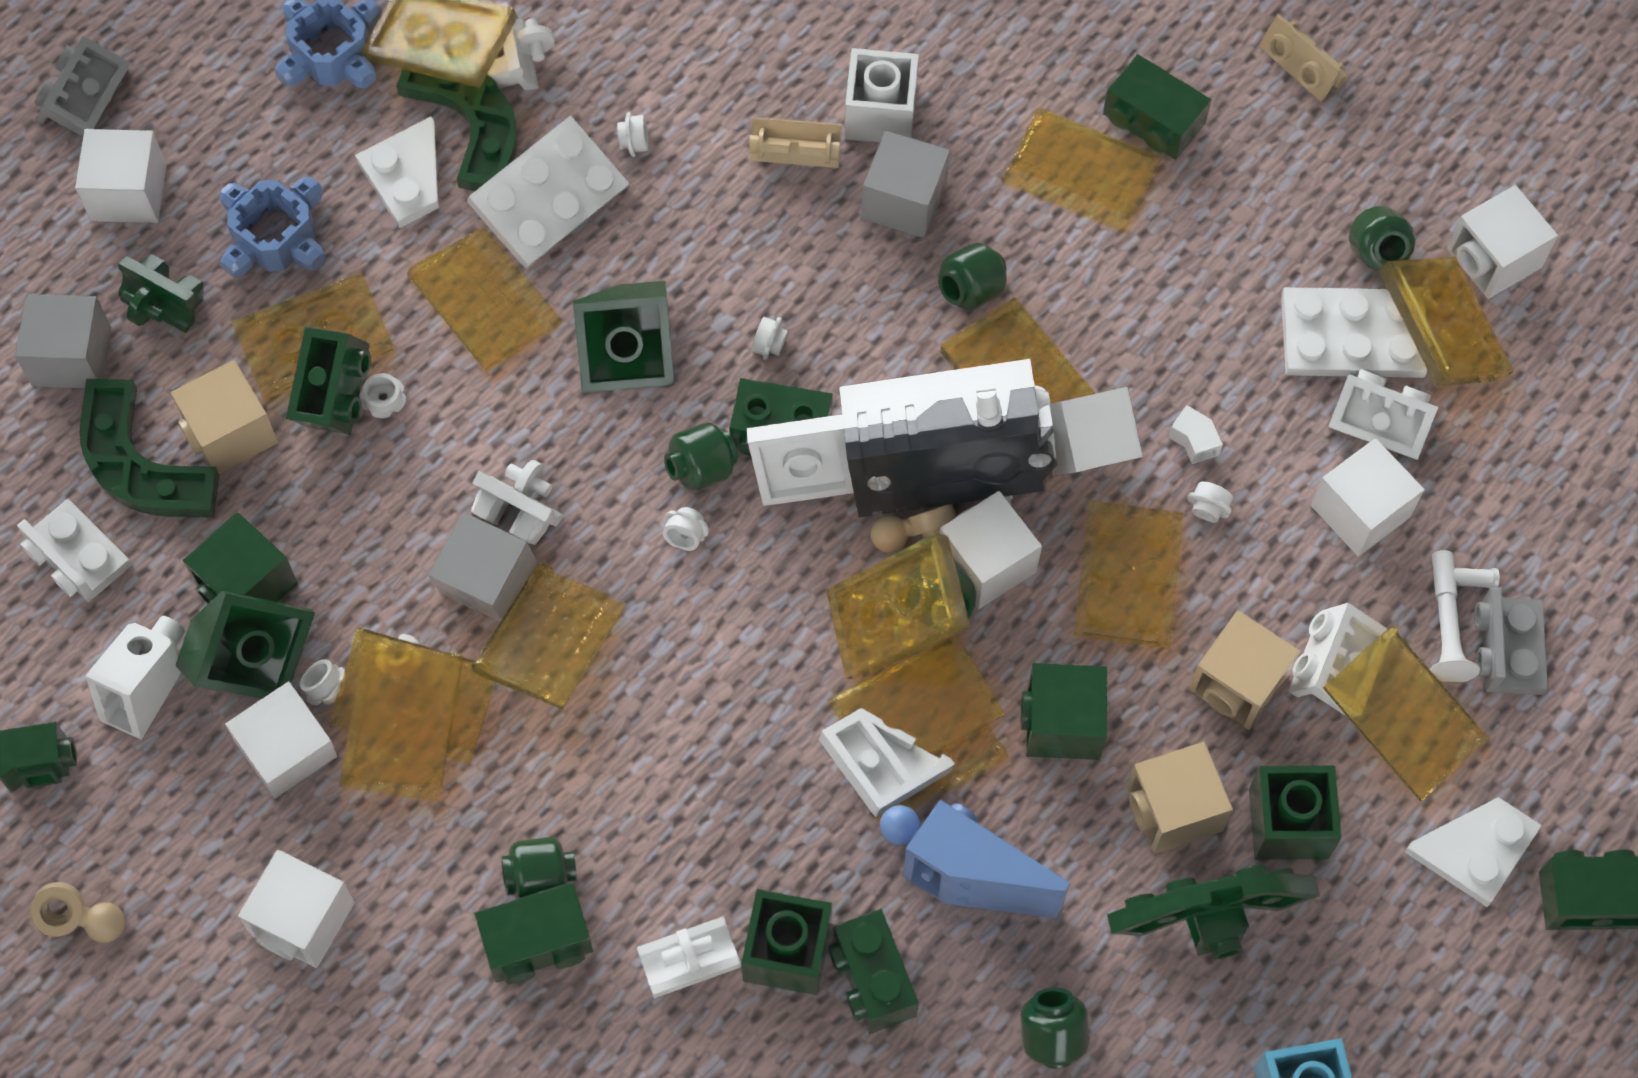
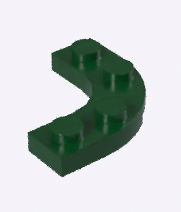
(489, 117)
(127, 474)
(1185, 899)

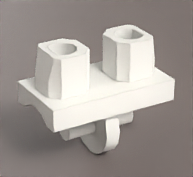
(523, 46)
(495, 496)
(688, 957)

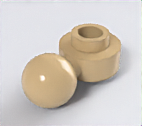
(891, 532)
(101, 922)

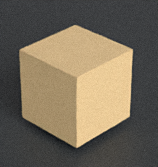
(223, 417)
(1243, 670)
(1178, 797)

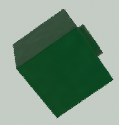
(239, 562)
(1065, 711)
(1294, 812)
(786, 942)

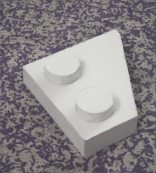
(405, 172)
(881, 760)
(1477, 848)

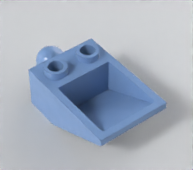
(970, 864)

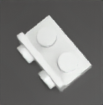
(1391, 417)
(75, 549)
(1334, 642)

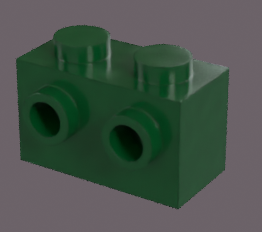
(1156, 107)
(329, 380)
(770, 404)
(1590, 891)
(534, 934)
(874, 970)

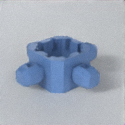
(306, 22)
(298, 242)

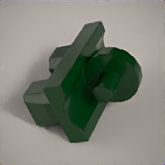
(155, 296)

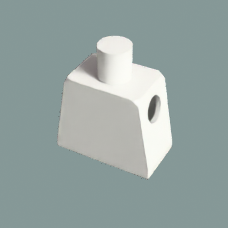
(136, 675)

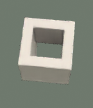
(1196, 434)

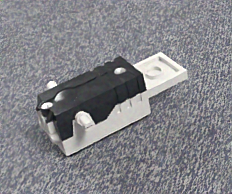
(915, 442)

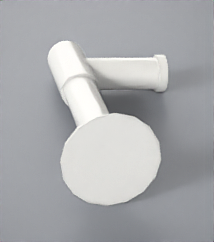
(1453, 663)

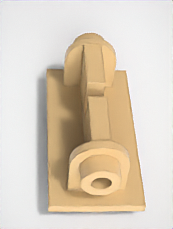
(1301, 58)
(795, 142)

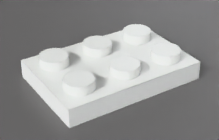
(547, 192)
(1346, 333)

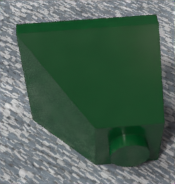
(624, 337)
(244, 644)

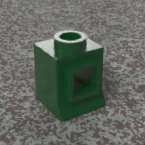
(35, 755)
(1219, 931)

